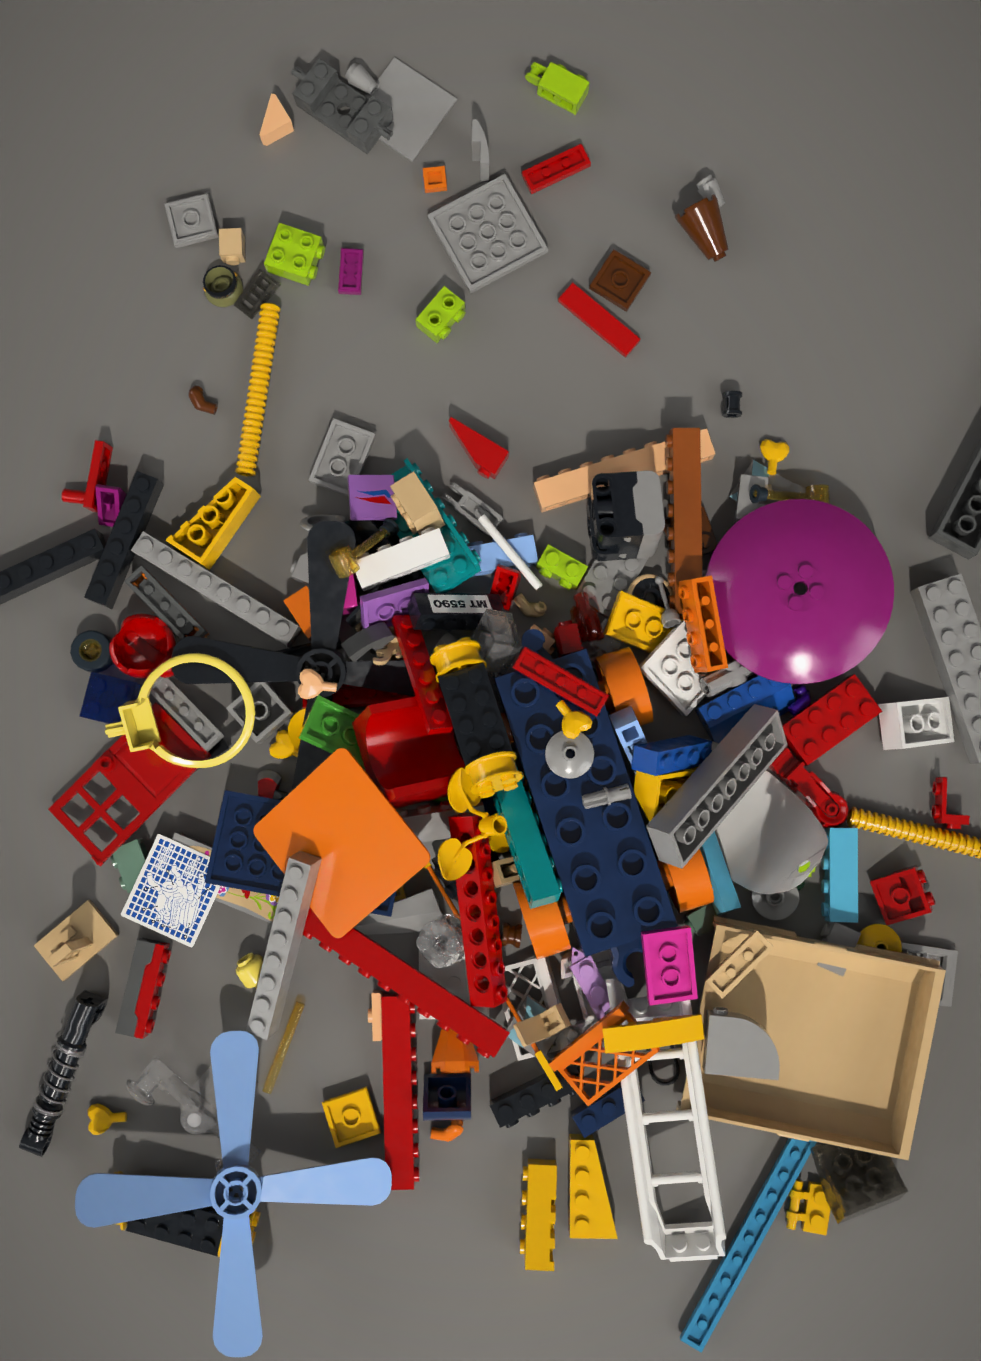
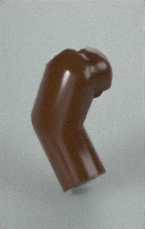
(199, 403)

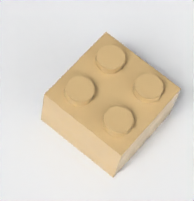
(415, 504)

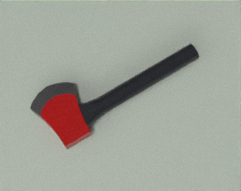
(269, 784)

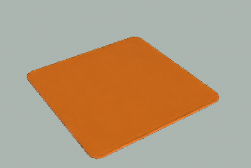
(355, 832)

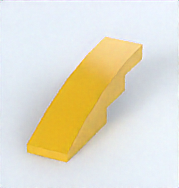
(653, 1033)

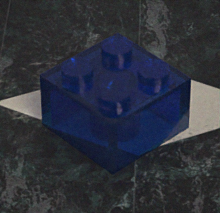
(105, 695)

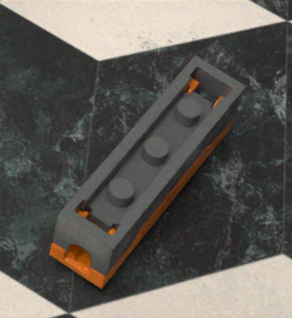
(164, 604)

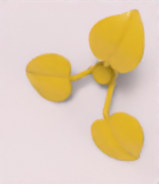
(452, 855)

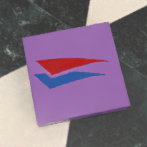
(371, 497)

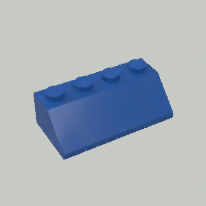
(727, 710)

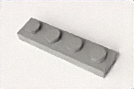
(186, 713)

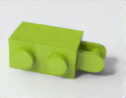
(559, 85)

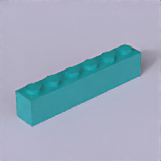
(528, 846)

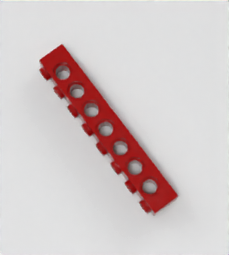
(479, 917)

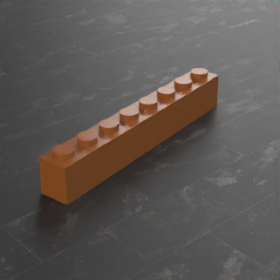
(683, 509)

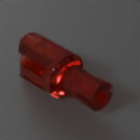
(587, 619)

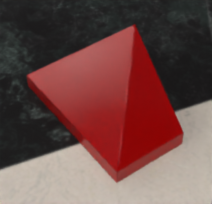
(506, 584)

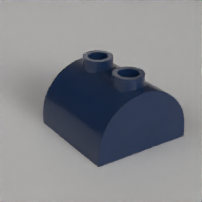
(447, 1097)

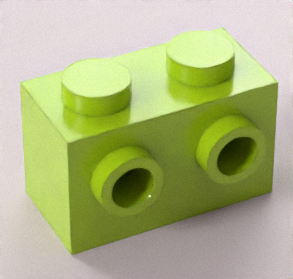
(441, 315)
(561, 567)

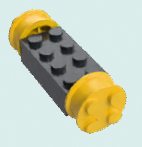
(475, 717)
(191, 1229)

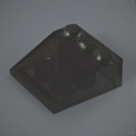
(856, 1180)

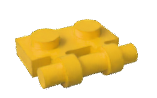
(816, 1209)

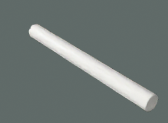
(510, 552)

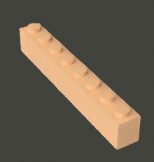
(576, 484)

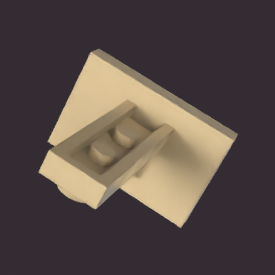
(76, 940)

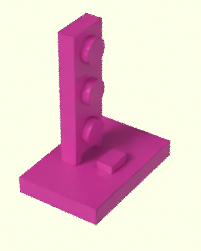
(669, 965)

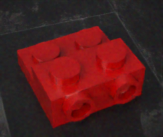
(902, 895)

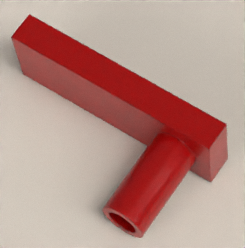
(97, 475)

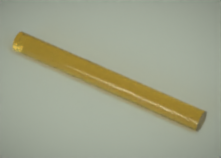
(283, 1048)

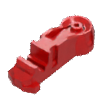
(825, 804)

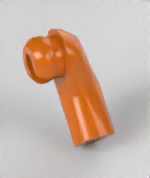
(449, 1133)

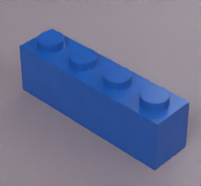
(670, 755)

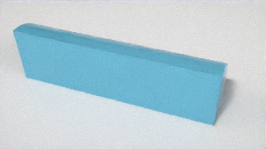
(723, 889)

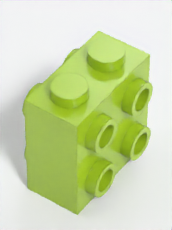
(294, 254)

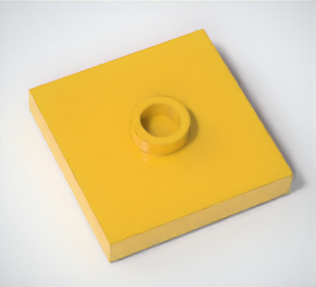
(351, 1117)

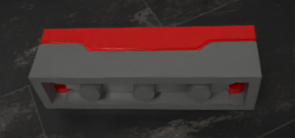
(142, 988)

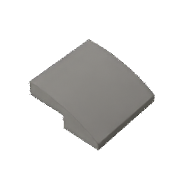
(480, 150)

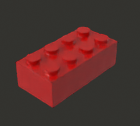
(829, 720)

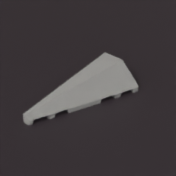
(407, 915)

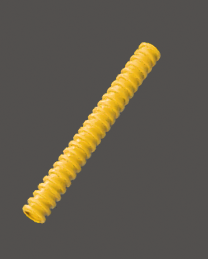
(259, 382)
(915, 832)

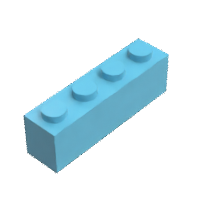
(840, 875)

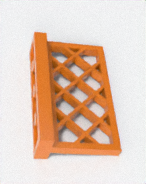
(586, 1042)

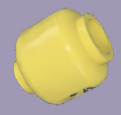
(249, 969)

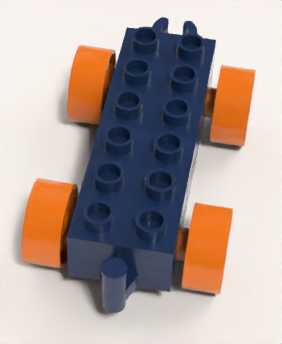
(599, 852)

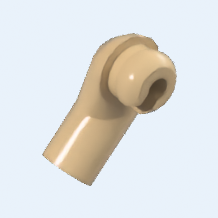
(530, 609)

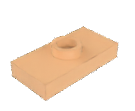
(375, 1015)

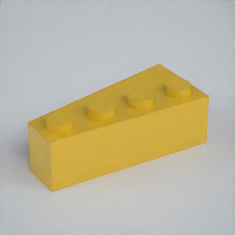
(216, 523)
(588, 1200)
(540, 1214)

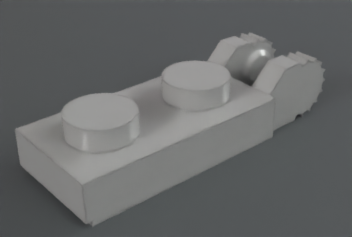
(472, 508)

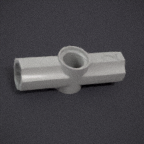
(724, 678)

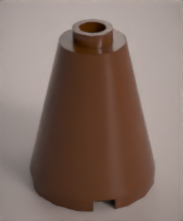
(705, 227)

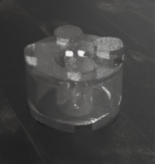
(442, 940)

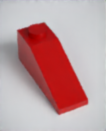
(483, 453)

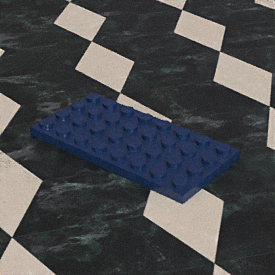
(239, 857)

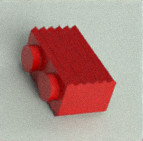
(567, 638)

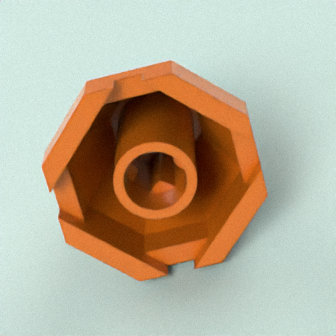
(453, 1055)

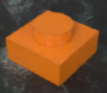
(434, 179)

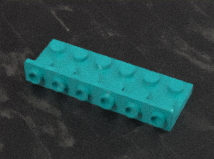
(462, 562)

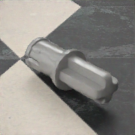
(606, 796)

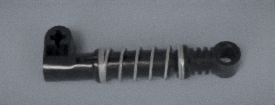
(70, 1047)

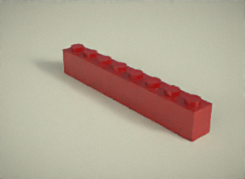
(398, 1091)

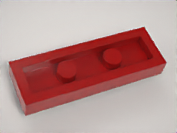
(556, 169)

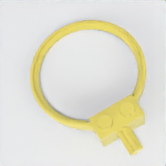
(141, 727)

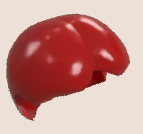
(142, 645)

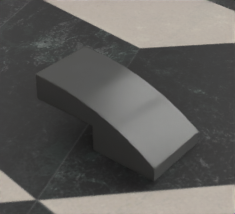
(371, 637)

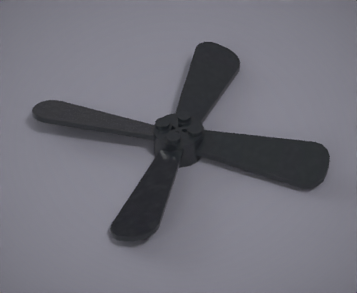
(327, 603)

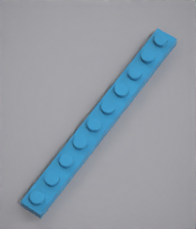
(746, 1243)

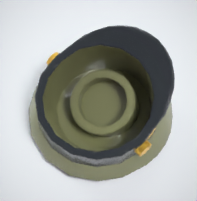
(222, 286)

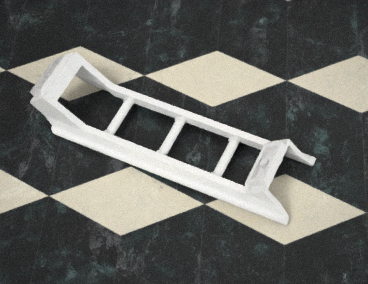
(679, 1240)

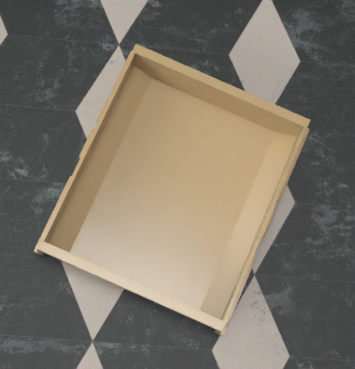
(845, 1044)

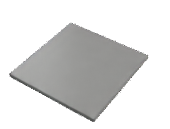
(415, 105)

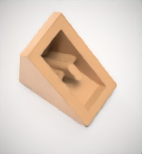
(275, 123)

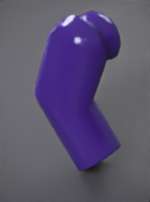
(802, 701)

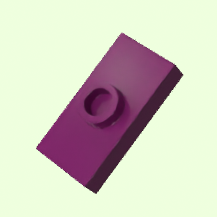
(351, 271)

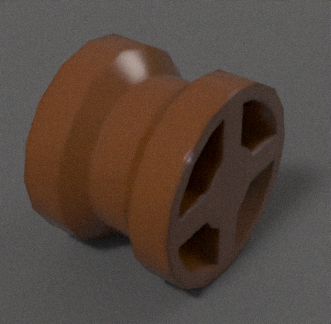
(511, 935)

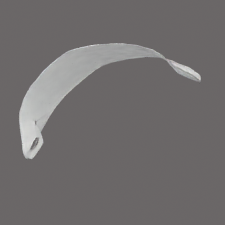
(770, 838)

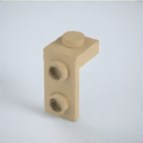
(542, 1025)

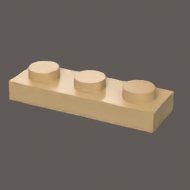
(739, 963)

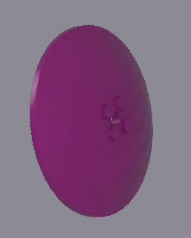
(808, 634)

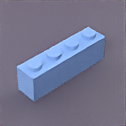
(492, 554)

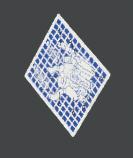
(172, 891)

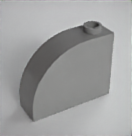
(738, 1047)

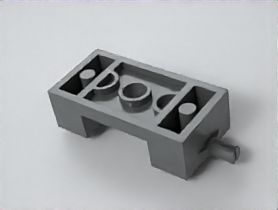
(324, 94)

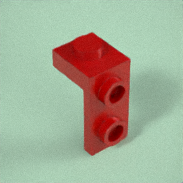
(938, 810)

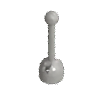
(670, 617)

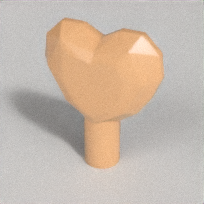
(313, 684)

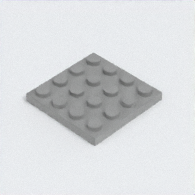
(487, 233)

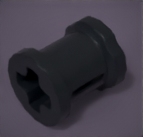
(732, 404)

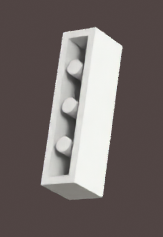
(401, 559)

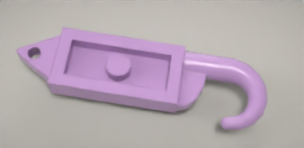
(590, 982)

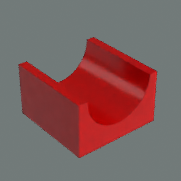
(401, 754)

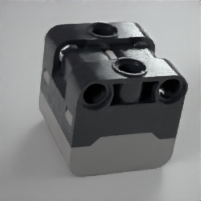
(625, 515)

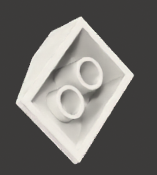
(916, 723)

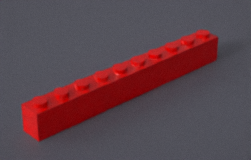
(411, 986)

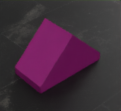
(109, 503)

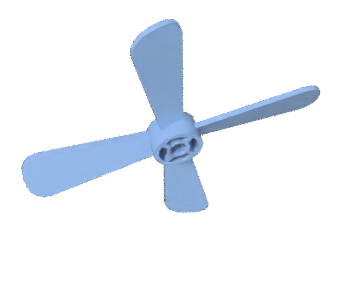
(121, 1198)

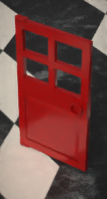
(138, 776)

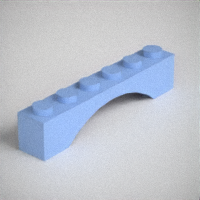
(628, 730)

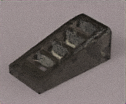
(268, 293)

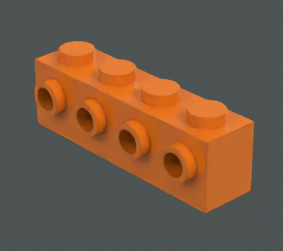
(702, 624)

